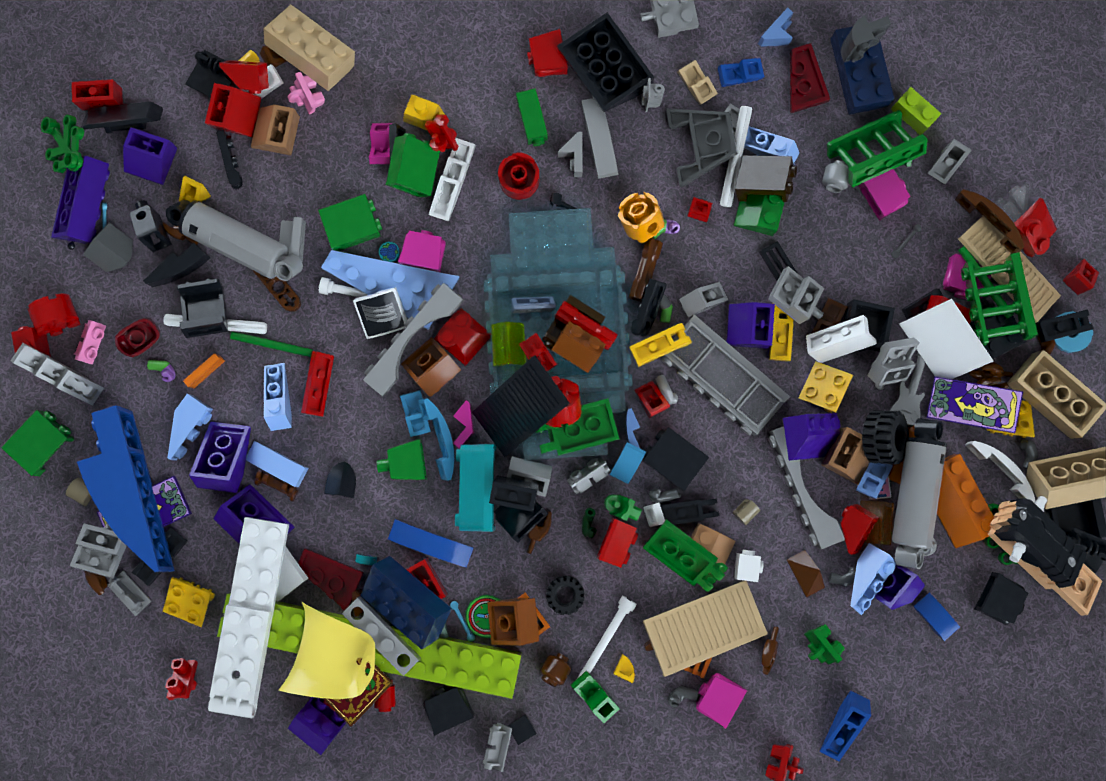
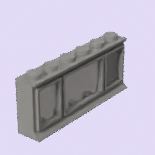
(726, 378)

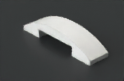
(1022, 487)

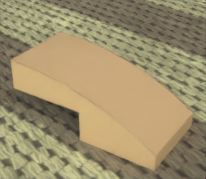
(697, 83)

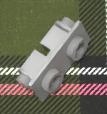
(652, 95)
(595, 469)
(129, 593)
(499, 739)

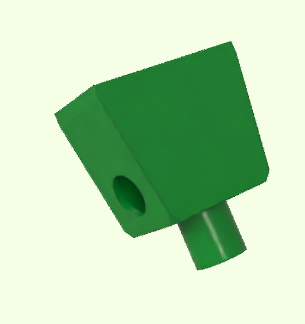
(405, 462)

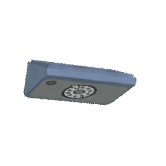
(532, 304)

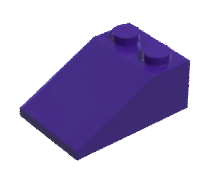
(221, 457)

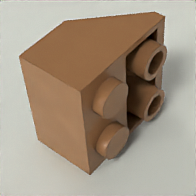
(275, 129)
(847, 456)

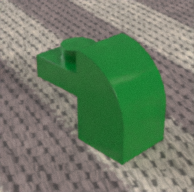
(595, 696)

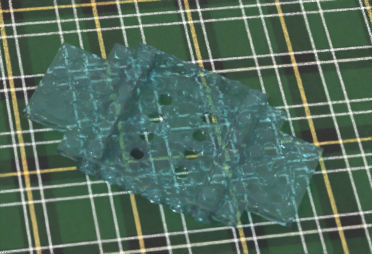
(557, 259)

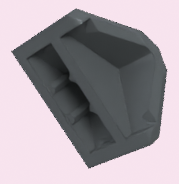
(110, 249)

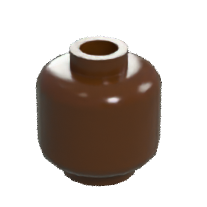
(555, 670)

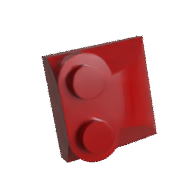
(1036, 228)
(462, 336)

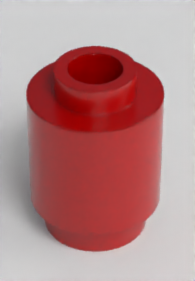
(386, 700)

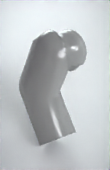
(665, 389)

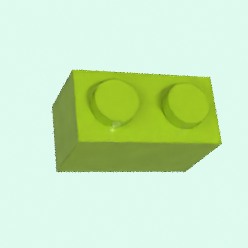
(916, 111)

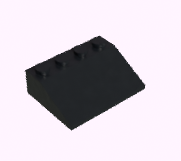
(606, 63)

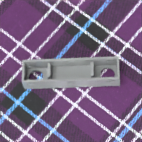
(385, 638)

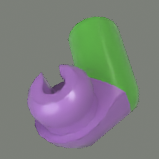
(670, 227)
(164, 367)

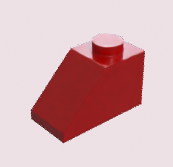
(247, 75)
(857, 526)

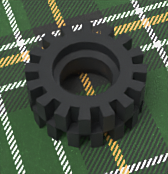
(565, 608)

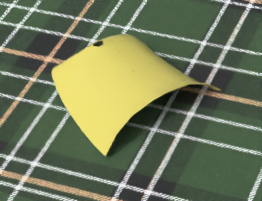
(328, 659)

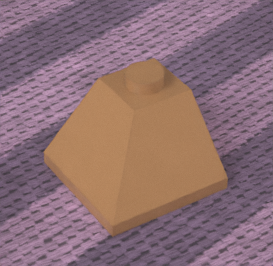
(714, 542)

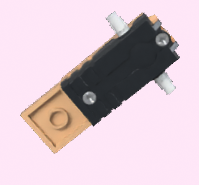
(1045, 551)

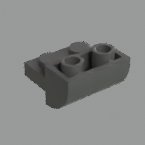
(862, 37)

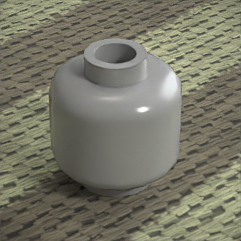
(836, 177)

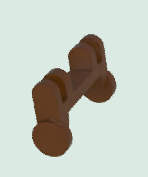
(276, 484)

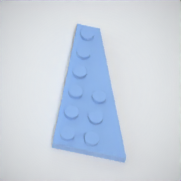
(374, 275)

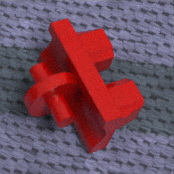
(442, 136)
(535, 346)
(182, 679)
(784, 754)

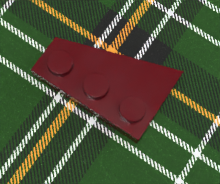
(806, 80)
(331, 576)

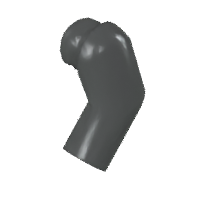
(1031, 451)
(843, 580)

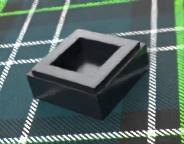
(522, 729)

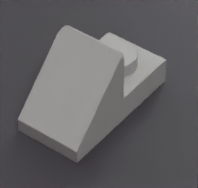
(573, 149)
(949, 161)

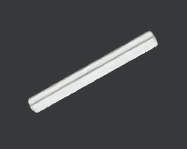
(735, 162)
(233, 325)

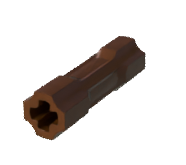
(646, 268)

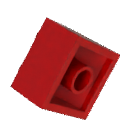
(617, 542)

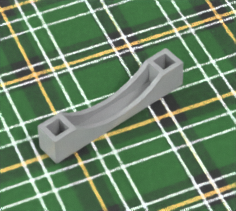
(386, 371)
(823, 528)

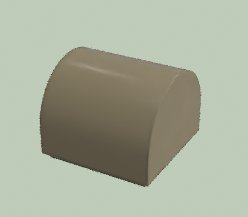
(78, 491)
(746, 511)

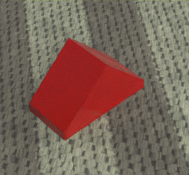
(1081, 278)
(651, 399)

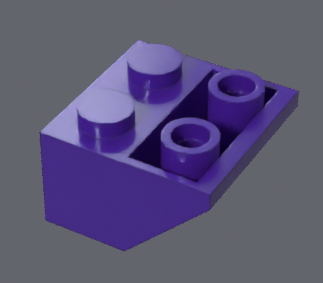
(147, 156)
(750, 325)
(317, 724)

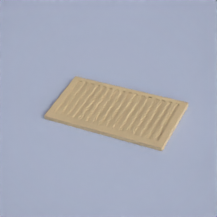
(984, 244)
(704, 628)

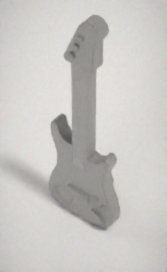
(908, 400)

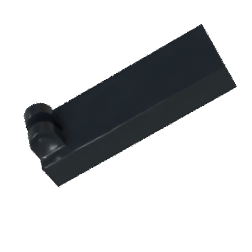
(175, 544)

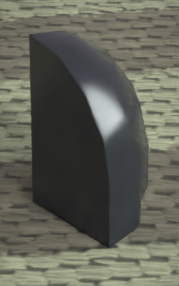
(341, 481)

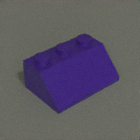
(810, 435)
(246, 504)

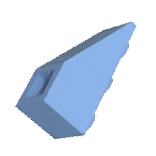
(769, 144)
(276, 398)
(187, 415)
(870, 574)

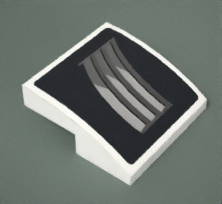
(380, 313)

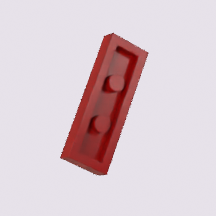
(317, 384)

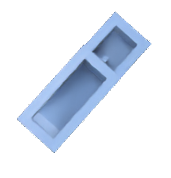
(276, 464)

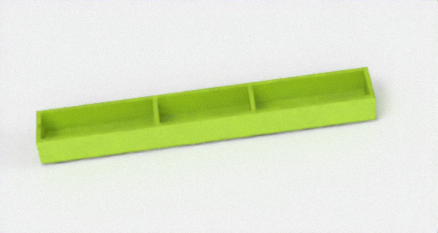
(443, 662)

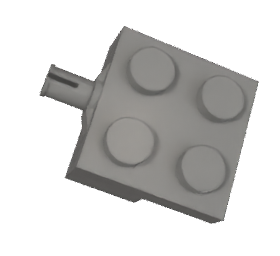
(672, 16)
(797, 295)
(893, 362)
(98, 551)

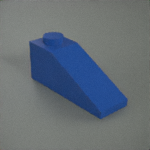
(847, 724)

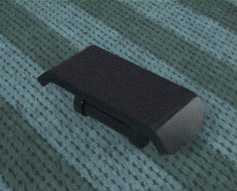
(122, 116)

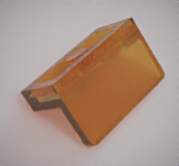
(883, 528)

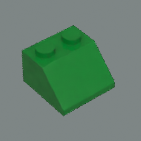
(760, 213)

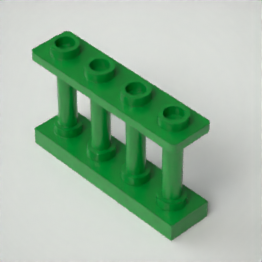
(883, 162)
(1016, 286)

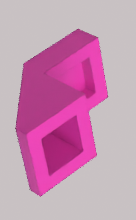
(379, 144)
(464, 416)

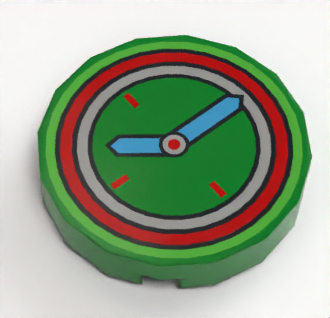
(478, 617)

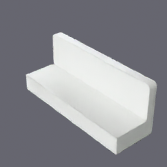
(840, 339)

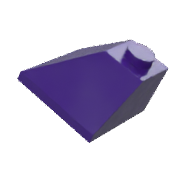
(900, 588)

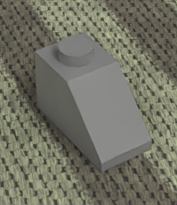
(703, 299)

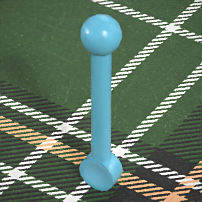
(104, 214)
(470, 636)

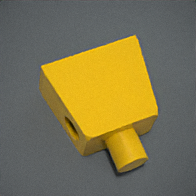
(420, 111)

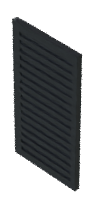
(520, 406)

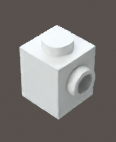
(748, 566)

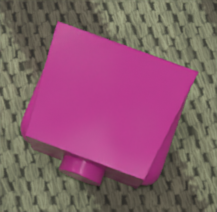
(885, 193)
(423, 251)
(953, 280)
(720, 699)

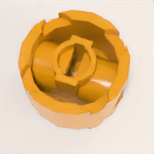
(641, 216)

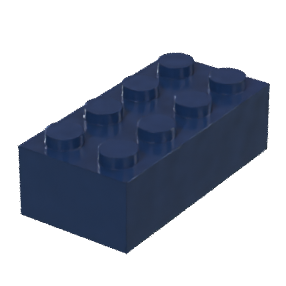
(865, 81)
(405, 602)

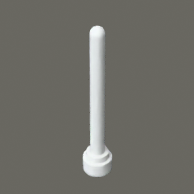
(327, 286)
(625, 607)

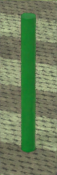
(984, 279)
(271, 344)

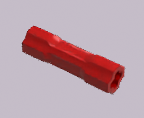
(570, 313)

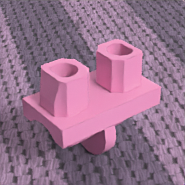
(302, 95)

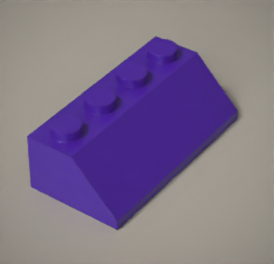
(81, 202)

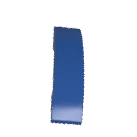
(430, 543)

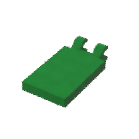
(591, 429)
(685, 556)

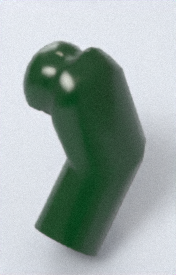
(587, 521)

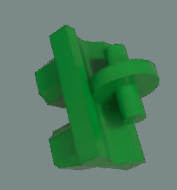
(622, 507)
(820, 646)

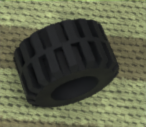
(885, 437)

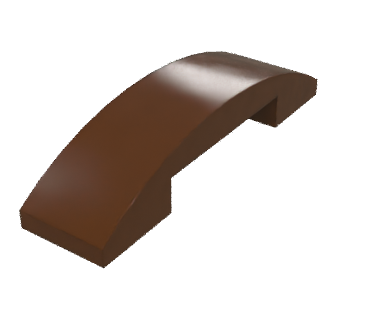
(995, 215)

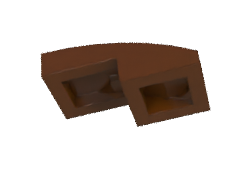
(832, 315)

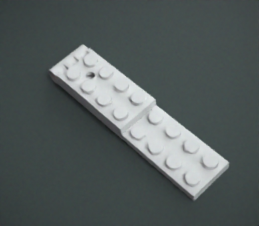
(248, 618)

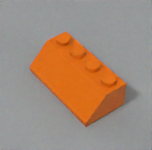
(962, 504)

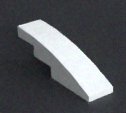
(452, 180)

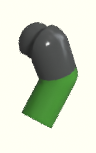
(666, 307)

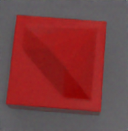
(700, 209)

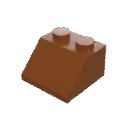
(578, 346)
(431, 367)
(513, 621)

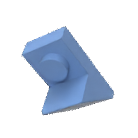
(776, 33)

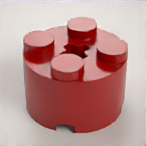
(511, 168)
(53, 314)
(573, 411)

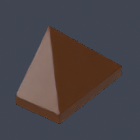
(806, 573)

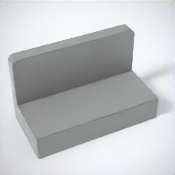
(293, 235)

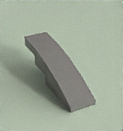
(599, 139)
(57, 374)

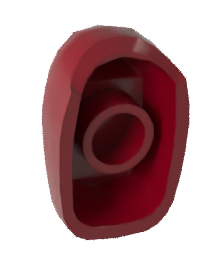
(137, 337)

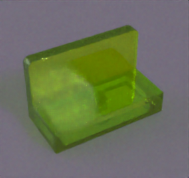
(506, 342)

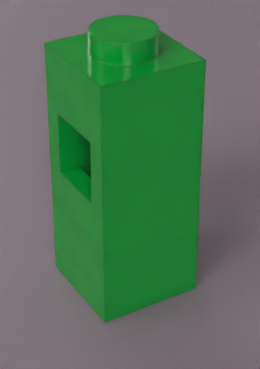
(532, 117)

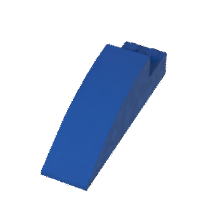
(124, 489)

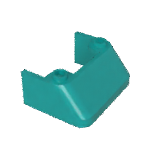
(476, 487)

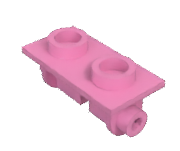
(92, 335)

